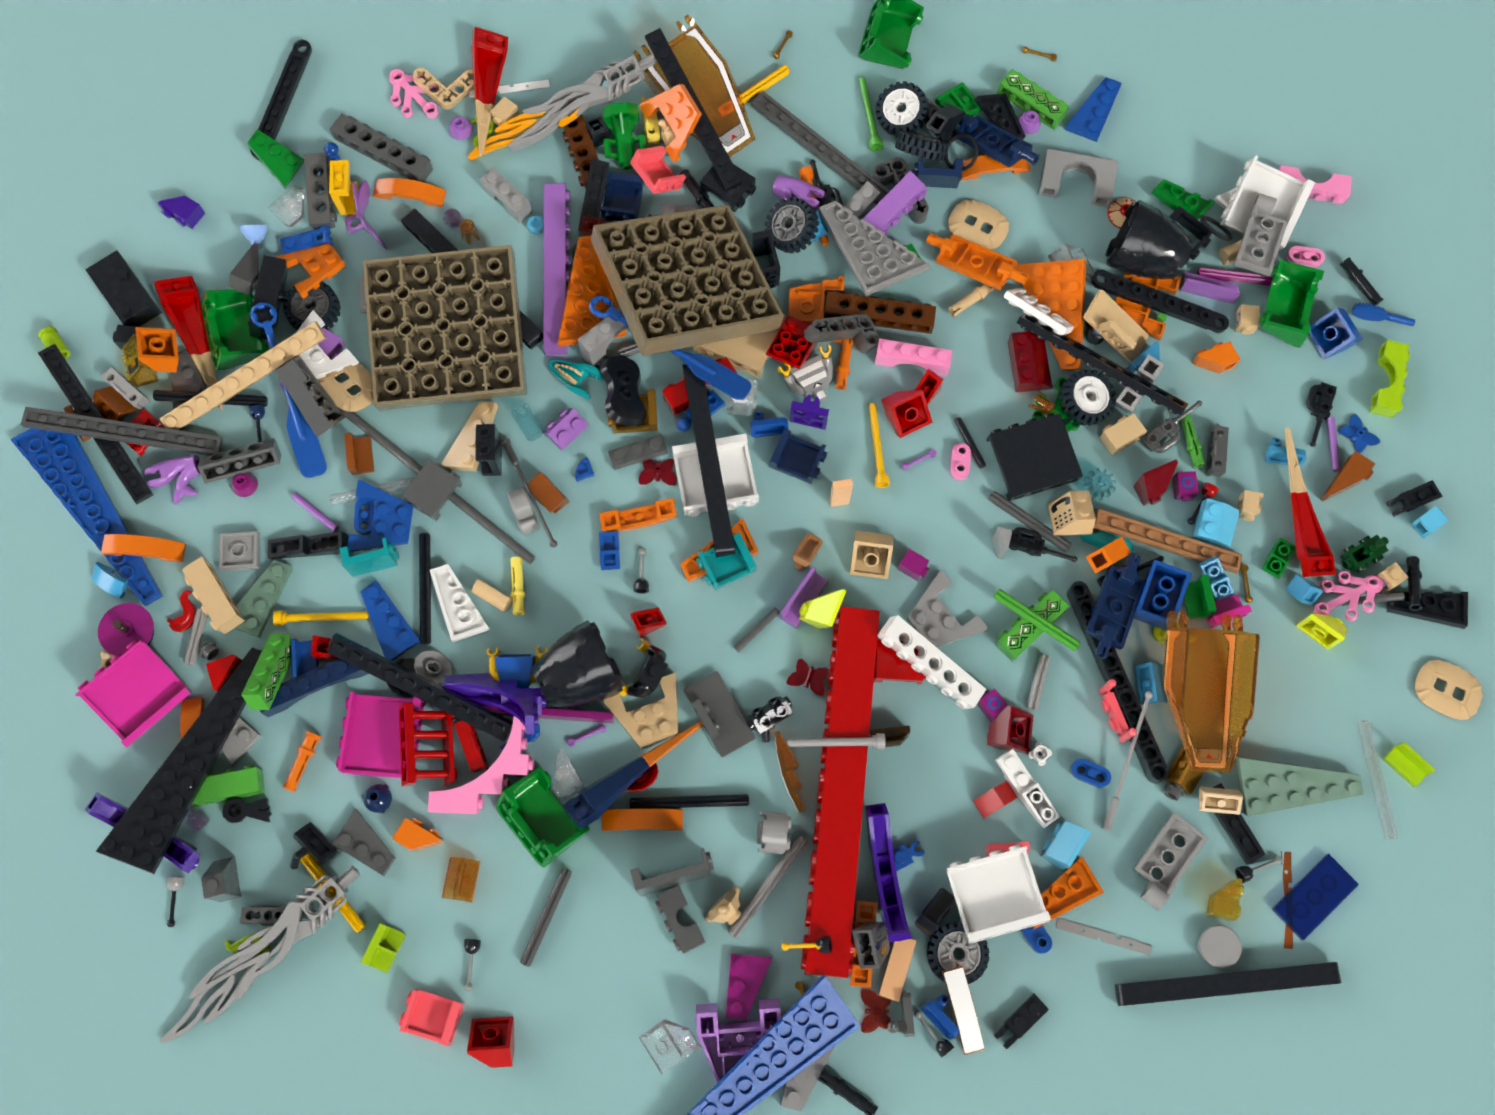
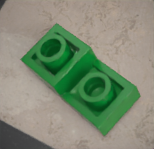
(1278, 558)

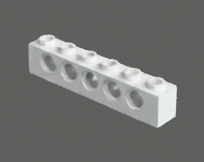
(971, 689)

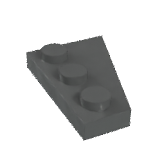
(186, 377)
(363, 844)

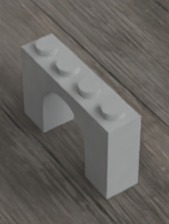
(1100, 171)
(596, 340)

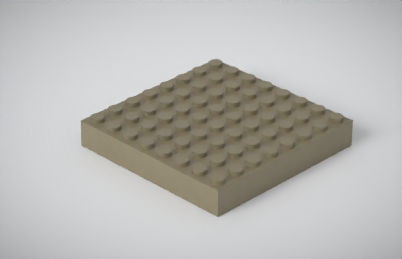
(685, 279)
(444, 327)

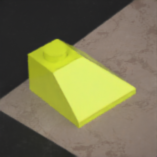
(822, 610)
(1323, 629)

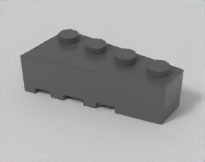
(309, 396)

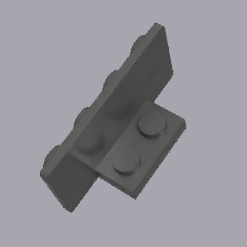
(719, 714)

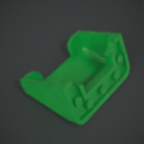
(889, 32)
(1290, 302)
(227, 328)
(538, 817)

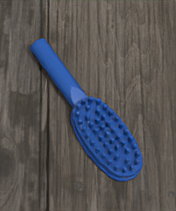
(1374, 313)

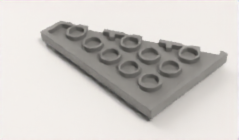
(869, 253)

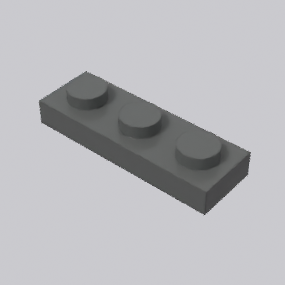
(637, 452)

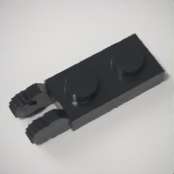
(1415, 498)
(1022, 1019)

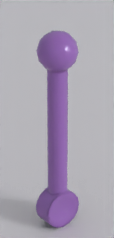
(932, 453)
(571, 742)

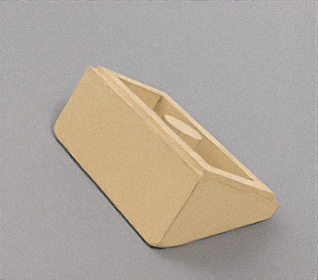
(1220, 800)

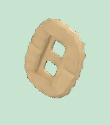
(984, 214)
(338, 391)
(1443, 701)

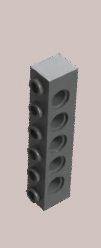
(343, 130)

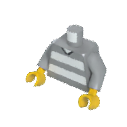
(812, 377)

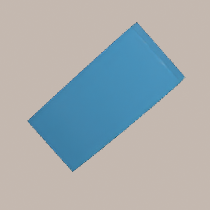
(1218, 579)
(108, 581)

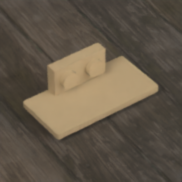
(1115, 326)

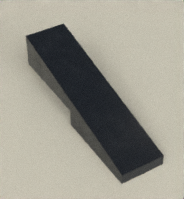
(307, 546)

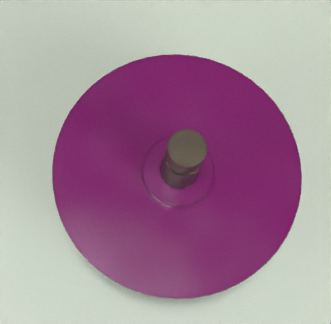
(124, 625)

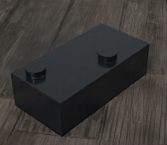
(123, 290)
(270, 290)

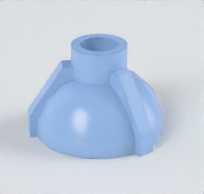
(254, 233)

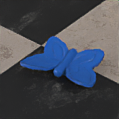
(1358, 434)

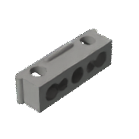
(125, 388)

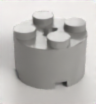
(773, 832)

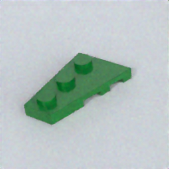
(277, 158)
(1175, 196)

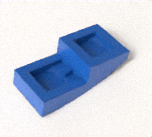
(609, 550)

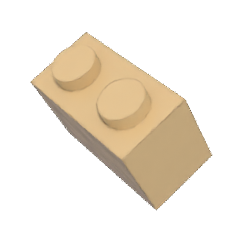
(1122, 434)

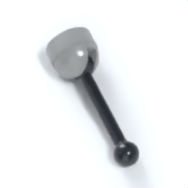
(173, 884)

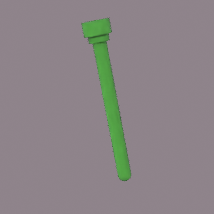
(875, 142)

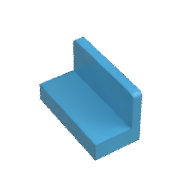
(1150, 678)

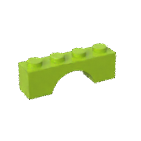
(1393, 358)

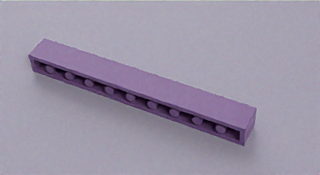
(555, 264)

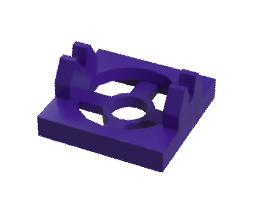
(810, 413)

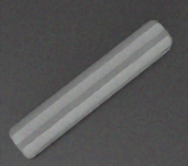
(195, 637)
(1038, 682)

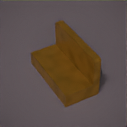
(1181, 773)

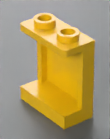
(341, 187)

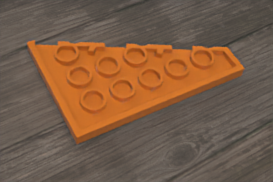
(585, 283)
(1062, 289)

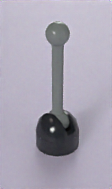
(641, 585)
(1246, 873)
(471, 946)
(943, 1045)

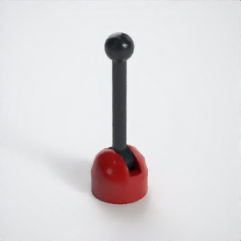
(1208, 491)

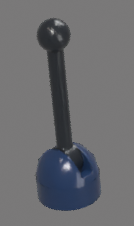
(257, 412)

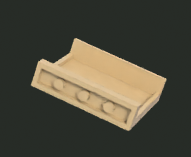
(744, 353)

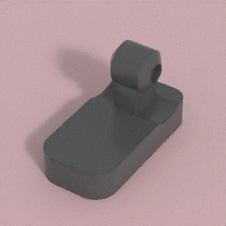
(907, 1024)

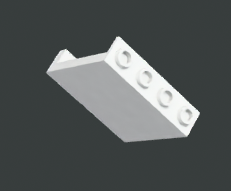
(1263, 179)
(735, 472)
(997, 894)

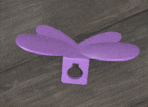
(361, 201)

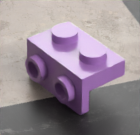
(565, 428)

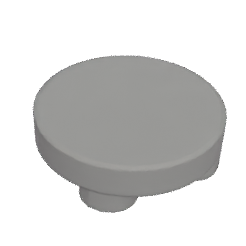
(1219, 946)

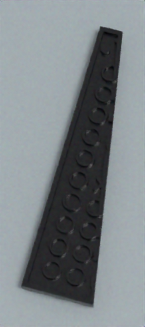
(160, 808)

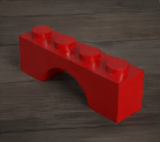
(676, 394)

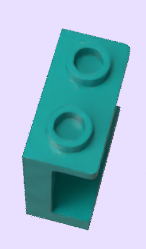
(369, 561)
(726, 569)

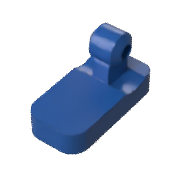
(767, 427)
(934, 1012)

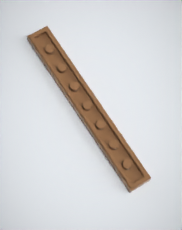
(1165, 540)

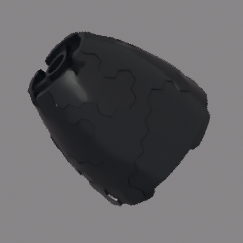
(1149, 244)
(578, 669)

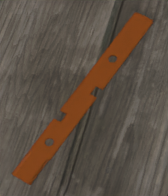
(1287, 878)

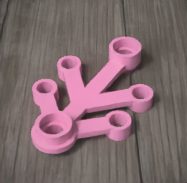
(410, 92)
(1350, 594)

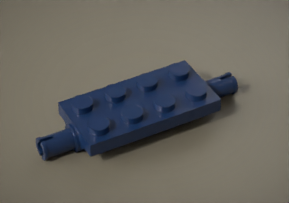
(995, 141)
(1116, 606)

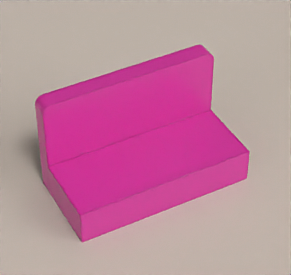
(1230, 606)

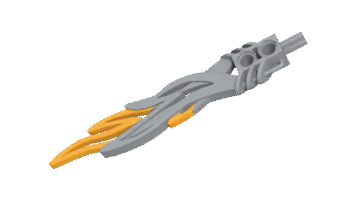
(559, 112)

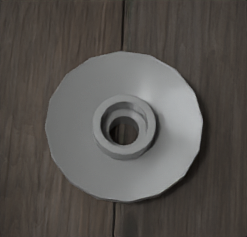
(433, 661)

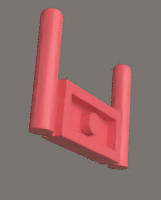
(1111, 706)

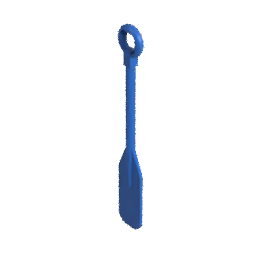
(700, 365)
(302, 438)

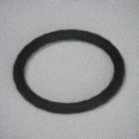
(975, 147)
(1209, 228)

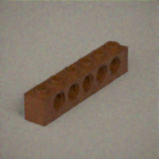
(577, 149)
(888, 318)

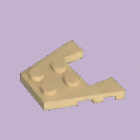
(653, 721)

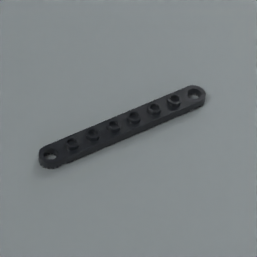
(285, 90)
(1160, 301)

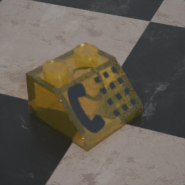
(137, 371)

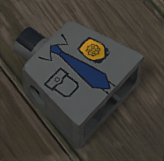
(871, 944)

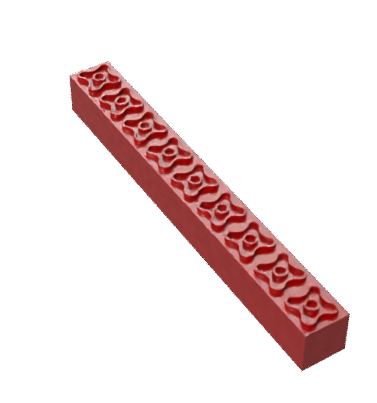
(841, 794)

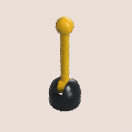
(823, 945)

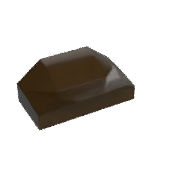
(893, 736)

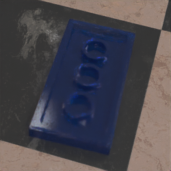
(1315, 897)

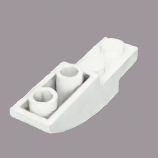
(1026, 789)

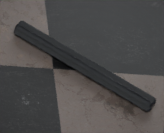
(181, 396)
(425, 588)
(689, 801)

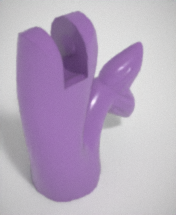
(786, 185)
(170, 469)

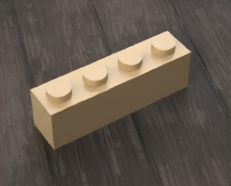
(213, 595)

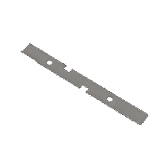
(1106, 936)

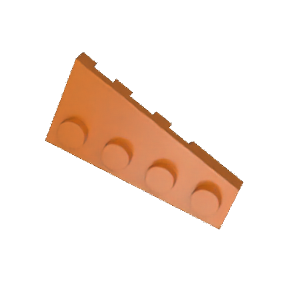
(690, 567)
(1070, 890)

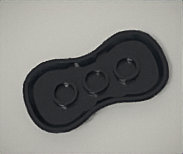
(623, 399)

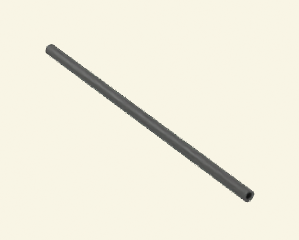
(454, 498)

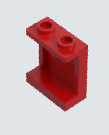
(892, 668)

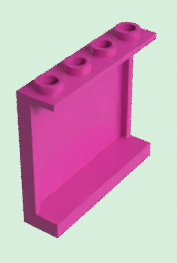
(133, 691)
(373, 735)

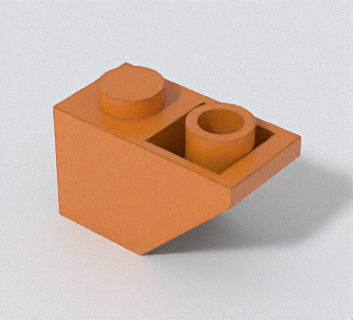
(1218, 359)
(1108, 554)
(414, 837)

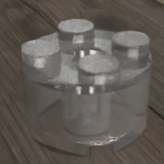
(746, 406)

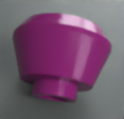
(244, 484)

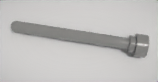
(876, 741)

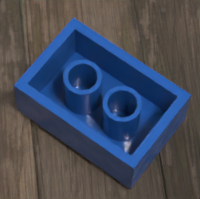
(1161, 594)

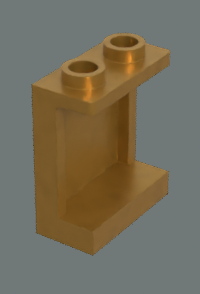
(650, 422)

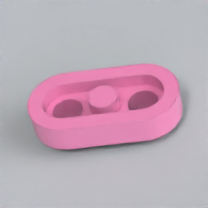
(1304, 256)
(960, 460)

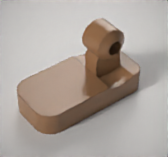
(806, 551)

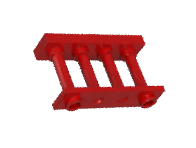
(409, 753)

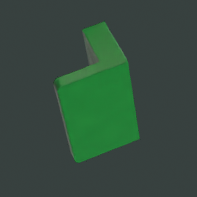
(1199, 599)

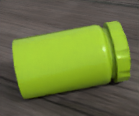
(51, 336)

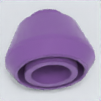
(1030, 122)
(460, 128)

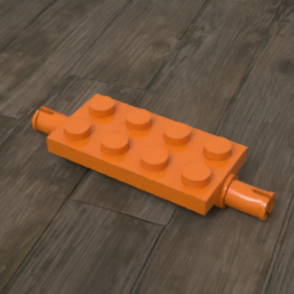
(976, 261)

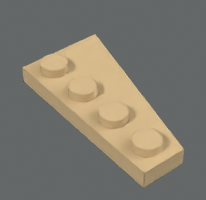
(462, 452)

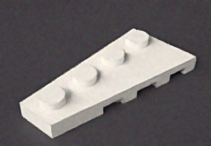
(458, 609)

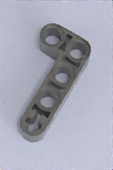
(891, 175)
(858, 327)

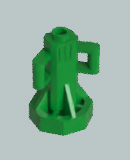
(621, 120)

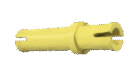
(517, 594)

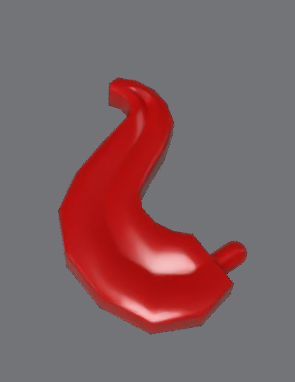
(186, 620)

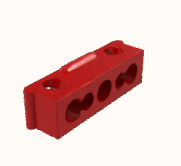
(471, 746)

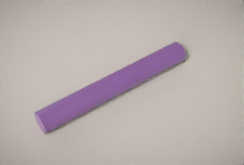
(1333, 444)
(315, 512)

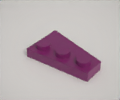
(744, 983)

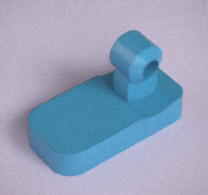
(1278, 454)

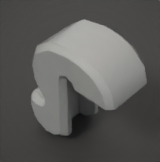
(523, 511)

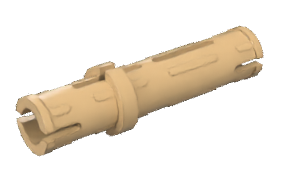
(977, 295)

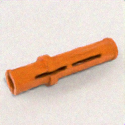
(843, 366)

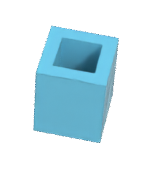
(1429, 522)

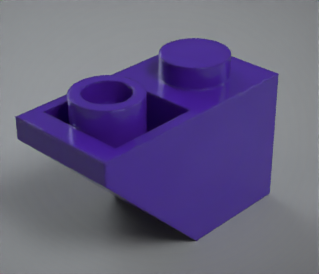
(183, 210)

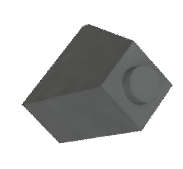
(221, 881)

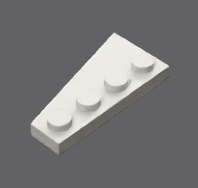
(1042, 312)

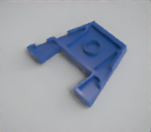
(390, 519)

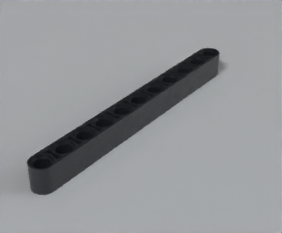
(437, 243)
(709, 464)
(1125, 688)
(1227, 984)

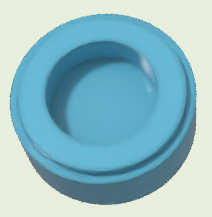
(535, 224)

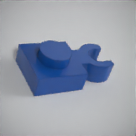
(904, 856)

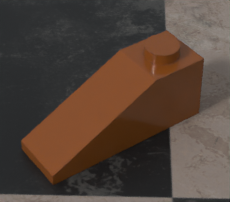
(1352, 473)

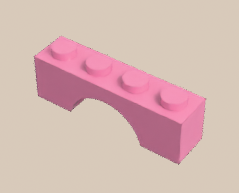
(1334, 190)
(893, 353)

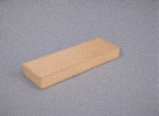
(841, 492)
(897, 969)

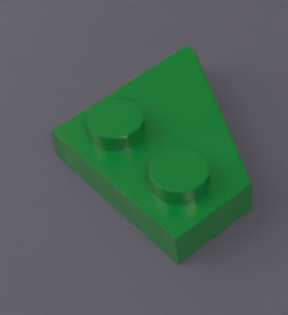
(961, 98)

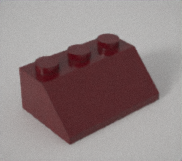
(1029, 362)

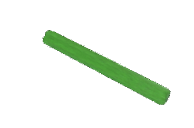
(1037, 620)

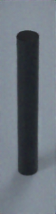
(969, 441)

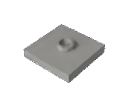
(239, 551)

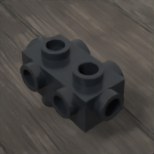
(766, 717)

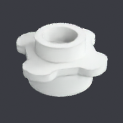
(1045, 754)

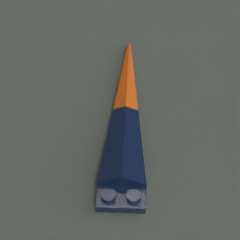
(601, 794)

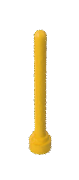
(881, 479)
(281, 617)

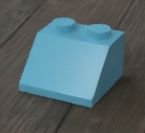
(1216, 522)
(1065, 844)

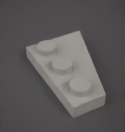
(239, 741)

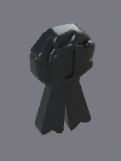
(236, 810)

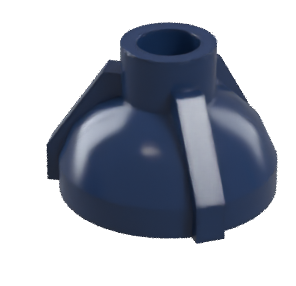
(383, 799)

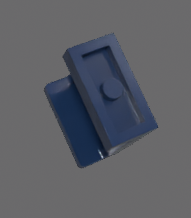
(939, 177)
(622, 197)
(797, 457)

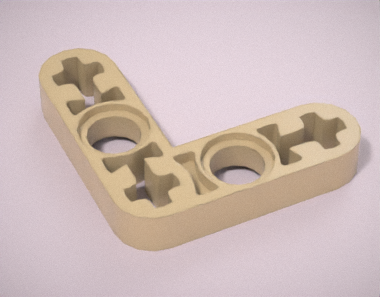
(444, 92)

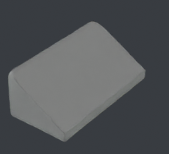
(1001, 541)

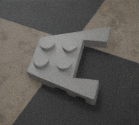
(934, 619)

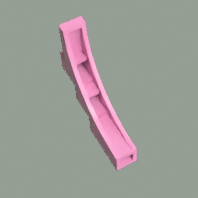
(468, 797)

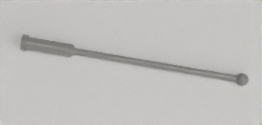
(1115, 800)

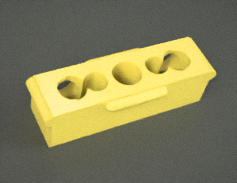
(651, 127)

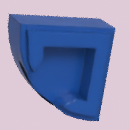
(584, 470)

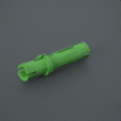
(1194, 447)

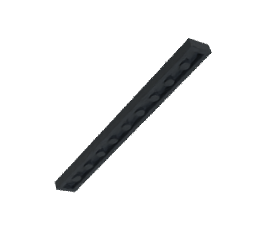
(704, 130)
(1106, 366)
(85, 406)
(419, 686)

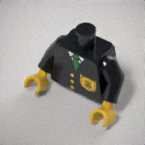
(650, 672)

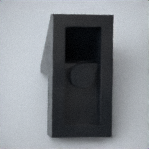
(598, 131)

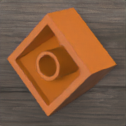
(157, 348)

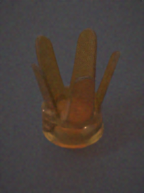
(467, 227)
(1047, 405)

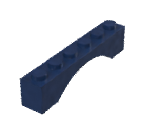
(311, 682)

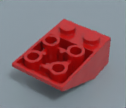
(790, 344)

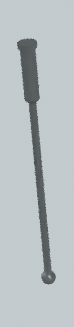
(506, 443)

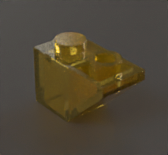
(1225, 901)

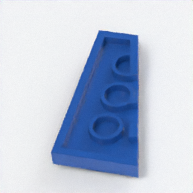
(1093, 113)
(389, 625)

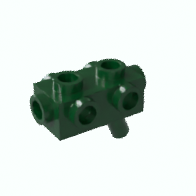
(1369, 550)

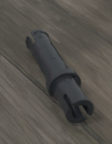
(701, 197)
(1361, 281)
(1414, 586)
(852, 1096)

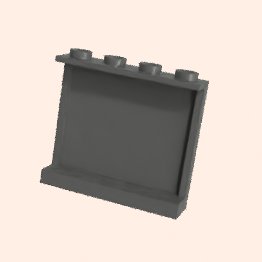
(672, 879)

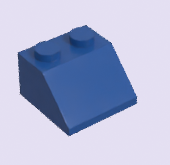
(1334, 333)

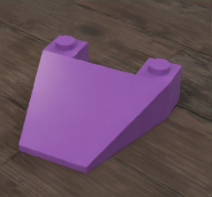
(730, 1041)

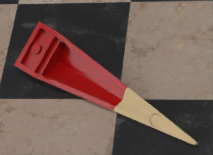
(488, 60)
(183, 307)
(1309, 538)

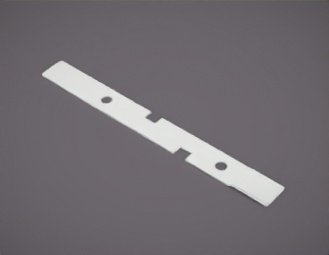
(519, 87)

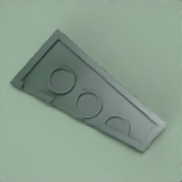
(262, 598)

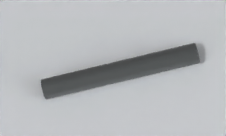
(1381, 598)
(756, 630)

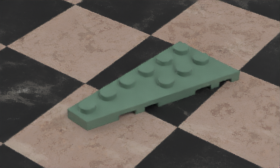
(1283, 786)

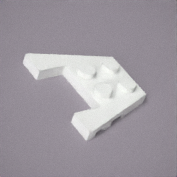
(316, 358)

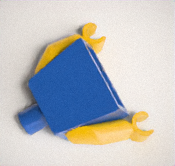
(513, 667)

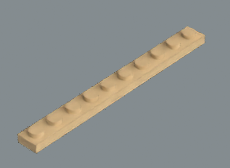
(244, 377)

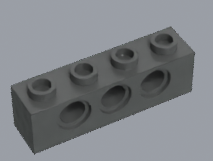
(313, 164)
(239, 460)

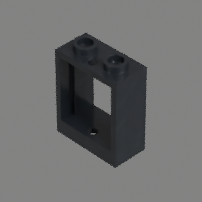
(1193, 226)

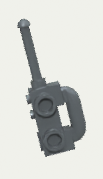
(1168, 427)

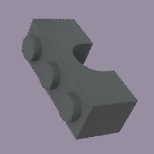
(686, 937)

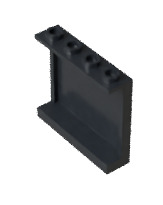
(1035, 456)

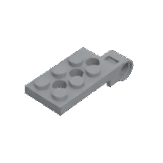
(1250, 243)
(1159, 890)

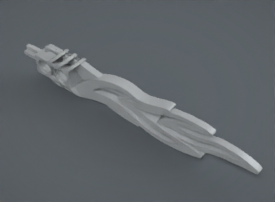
(295, 931)

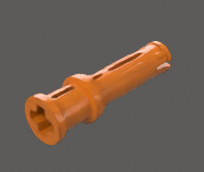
(305, 751)

